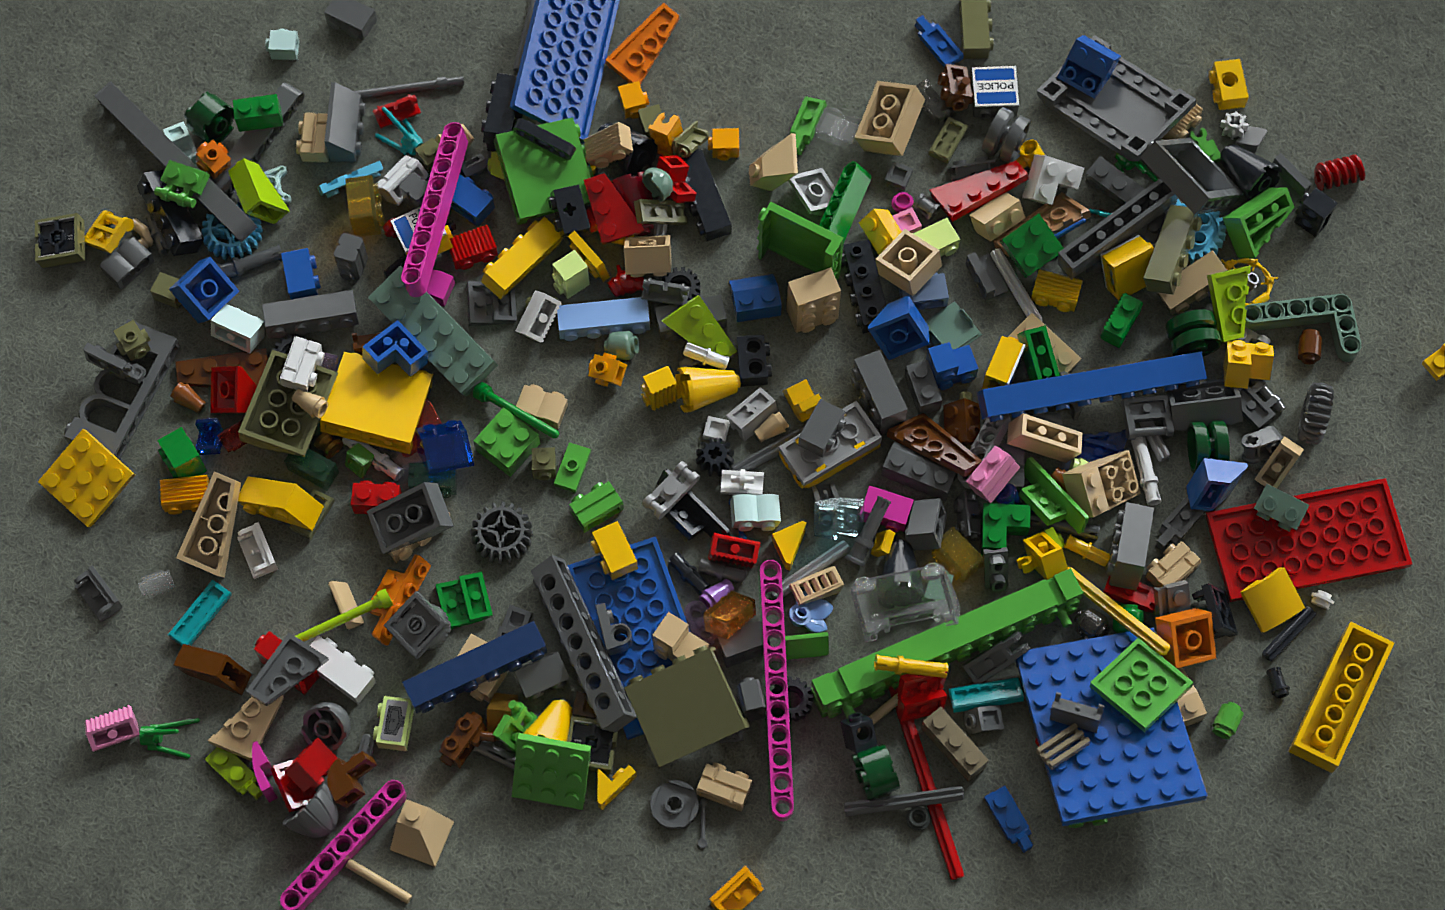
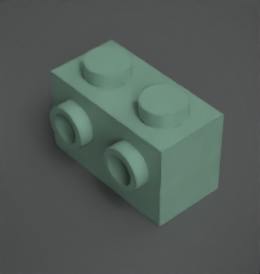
(1281, 507)

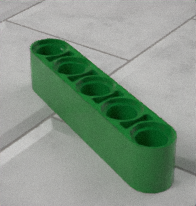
(846, 199)

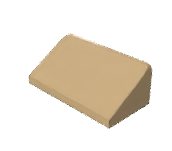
(345, 601)

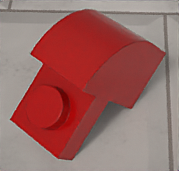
(678, 172)

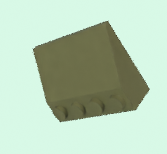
(273, 417)

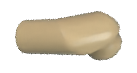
(144, 232)

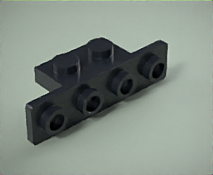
(692, 516)

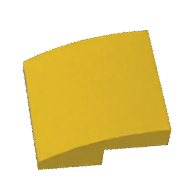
(1272, 600)

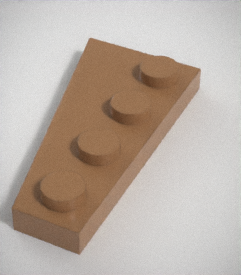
(1057, 216)

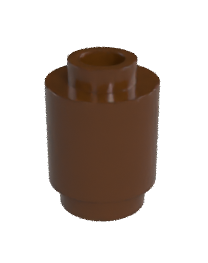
(1309, 346)

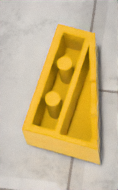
(280, 501)

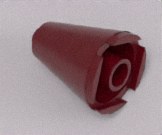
(631, 190)

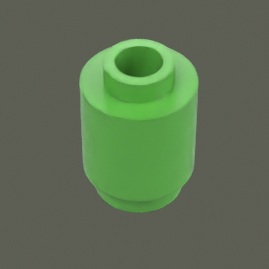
(1227, 720)

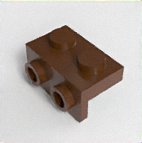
(962, 420)

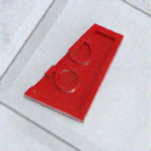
(610, 211)

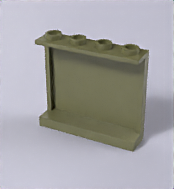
(685, 706)

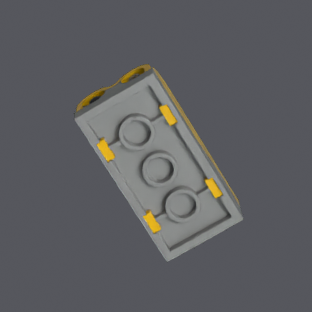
(852, 444)

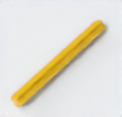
(1122, 615)

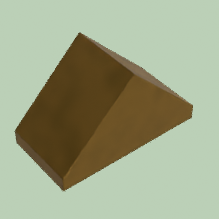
(497, 709)

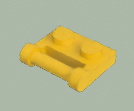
(104, 237)

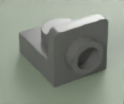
(983, 719)

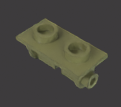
(689, 140)

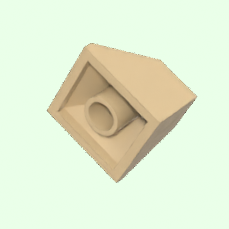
(775, 165)
(420, 833)

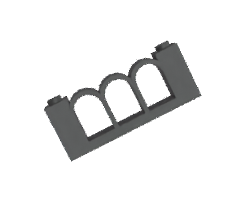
(163, 352)

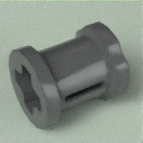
(926, 207)

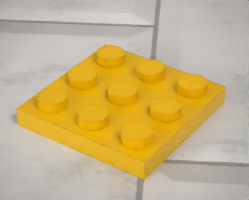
(86, 478)

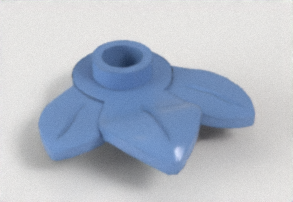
(814, 615)

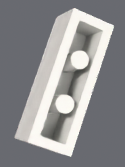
(343, 671)

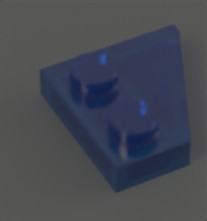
(1102, 445)

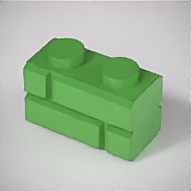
(596, 506)

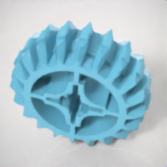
(215, 229)

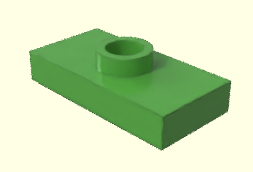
(572, 467)

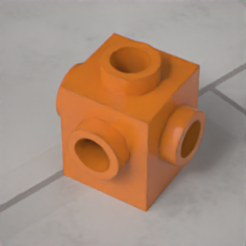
(212, 158)

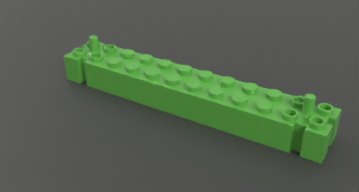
(945, 644)

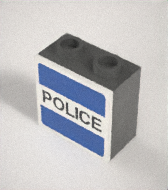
(993, 90)

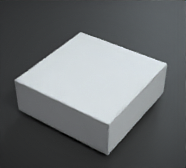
(716, 429)

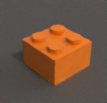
(1188, 635)

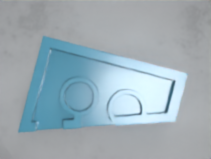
(332, 188)

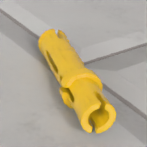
(901, 665)

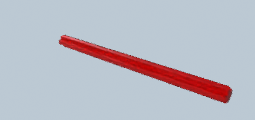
(927, 783)

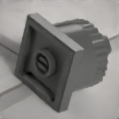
(419, 625)

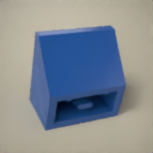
(1088, 66)
(1213, 483)

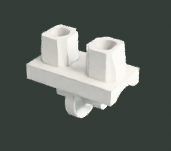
(742, 482)

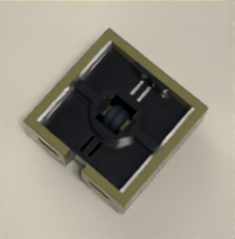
(60, 240)
(588, 732)

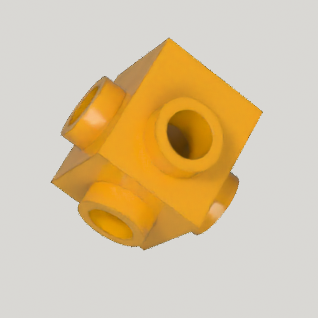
(607, 369)

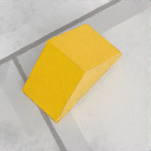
(788, 542)

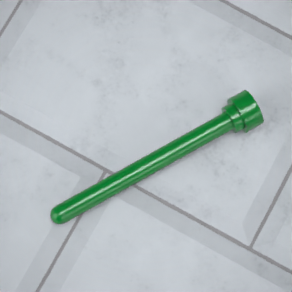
(484, 393)

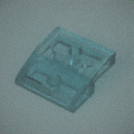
(838, 517)

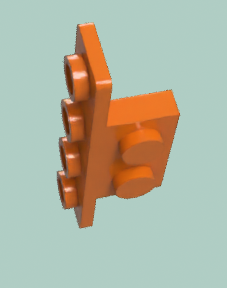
(400, 588)

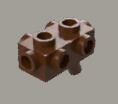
(956, 87)
(467, 735)

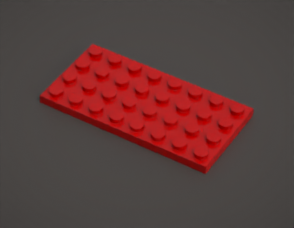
(1340, 538)

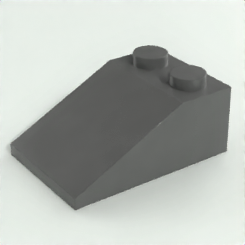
(410, 517)

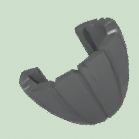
(317, 818)

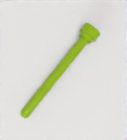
(380, 600)

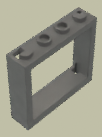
(1222, 191)

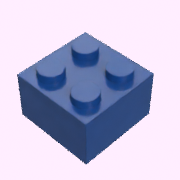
(204, 290)

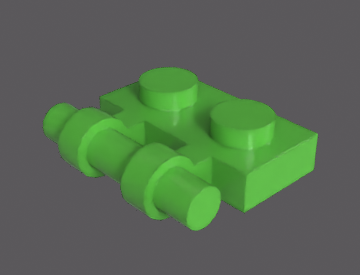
(183, 177)
(510, 726)

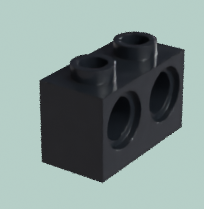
(1314, 211)
(749, 361)

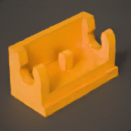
(665, 133)
(737, 892)

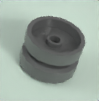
(1006, 135)

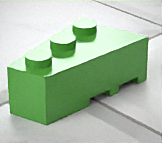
(1256, 220)

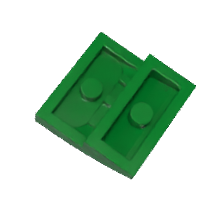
(464, 600)

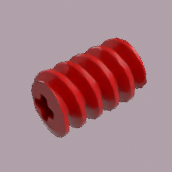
(1339, 170)

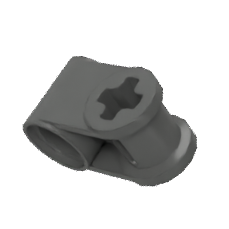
(1260, 443)

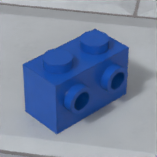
(472, 201)
(300, 274)

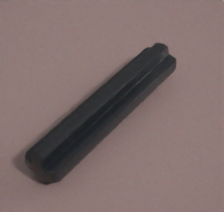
(1288, 634)

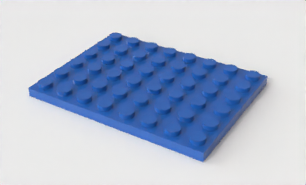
(1123, 765)

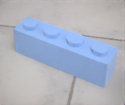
(603, 318)

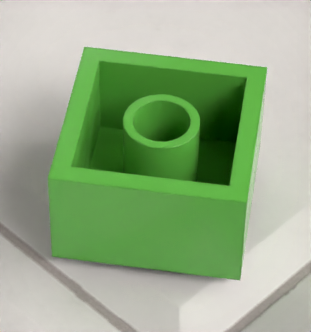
(506, 442)

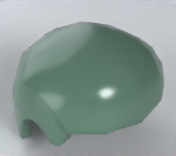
(658, 183)

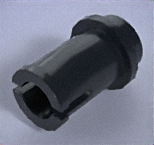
(1278, 683)

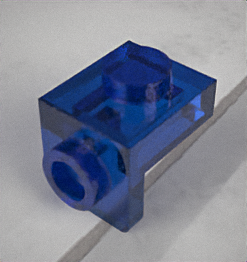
(208, 441)

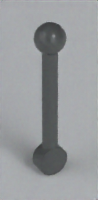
(702, 843)

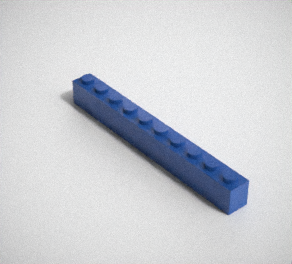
(1091, 385)

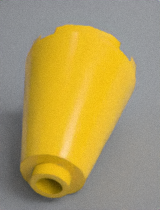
(704, 386)
(553, 721)

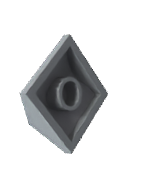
(813, 190)

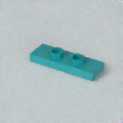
(200, 614)
(986, 694)

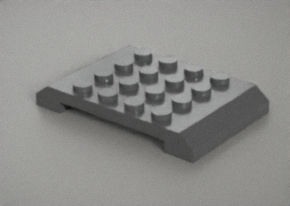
(1127, 110)

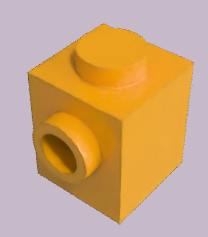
(632, 99)
(724, 143)

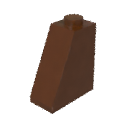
(212, 668)

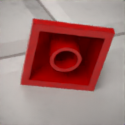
(231, 390)

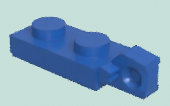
(938, 42)
(1009, 818)

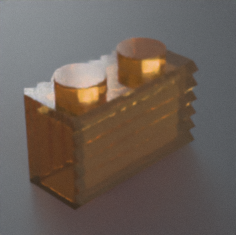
(729, 614)

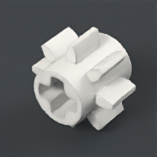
(1234, 125)

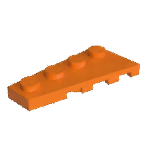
(639, 51)

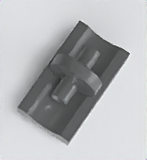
(996, 569)

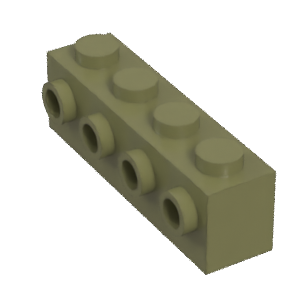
(1172, 250)

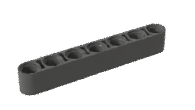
(257, 141)

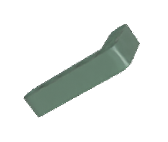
(1307, 315)

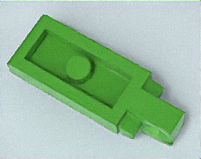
(806, 121)

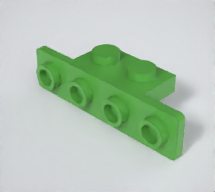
(1049, 499)

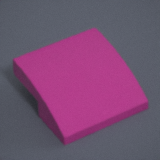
(262, 770)

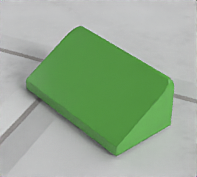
(807, 645)

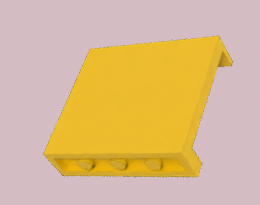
(376, 407)

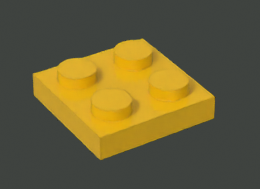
(594, 263)

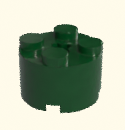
(210, 118)
(875, 771)

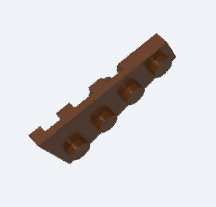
(198, 371)
(935, 443)

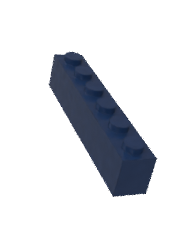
(475, 667)

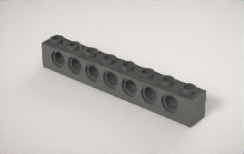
(620, 711)

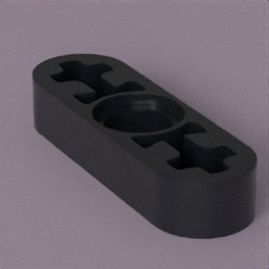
(544, 139)

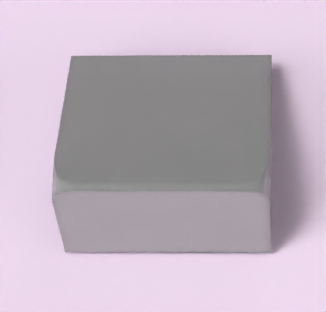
(1252, 138)

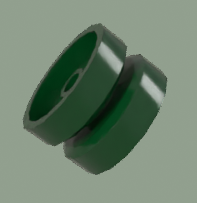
(1193, 333)
(1207, 442)

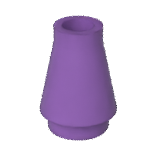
(715, 593)

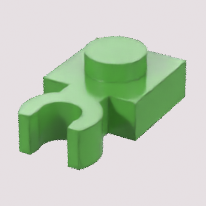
(1208, 147)

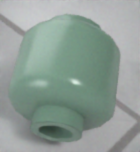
(622, 344)

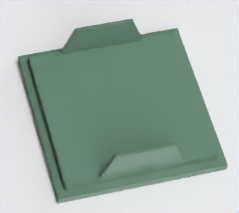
(952, 326)

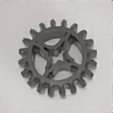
(1315, 413)
(511, 533)

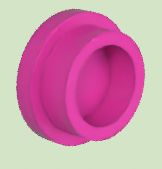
(902, 201)

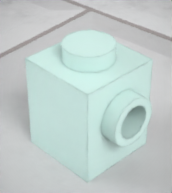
(283, 44)

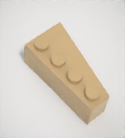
(212, 526)

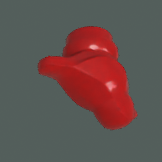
(624, 283)

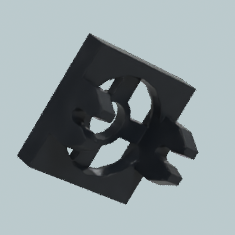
(1219, 607)

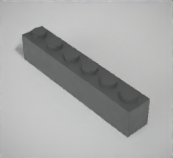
(1116, 228)

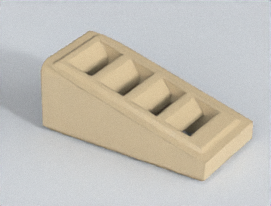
(830, 579)

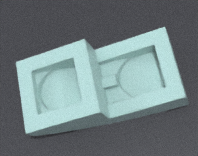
(181, 138)

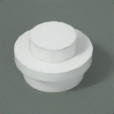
(1322, 599)

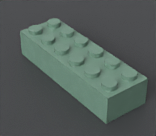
(445, 340)

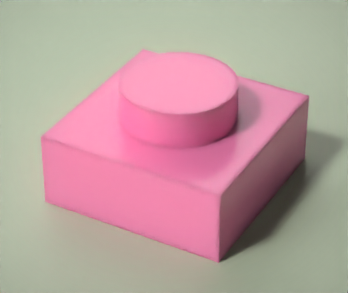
(908, 220)

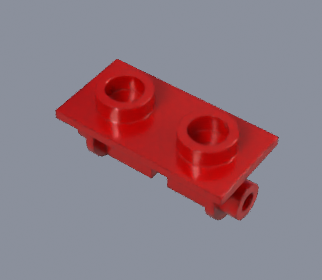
(401, 110)

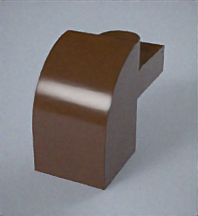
(344, 777)

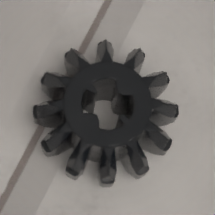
(708, 451)

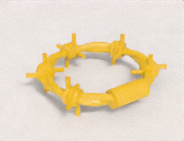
(1269, 280)

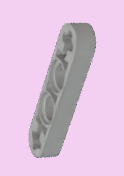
(982, 447)

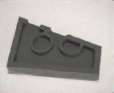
(285, 669)

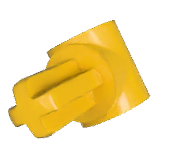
(1027, 152)

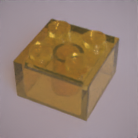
(364, 206)

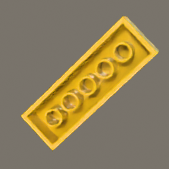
(1341, 697)

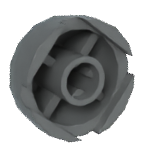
(328, 723)

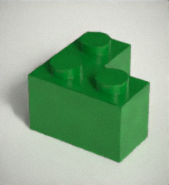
(180, 455)
(1002, 520)

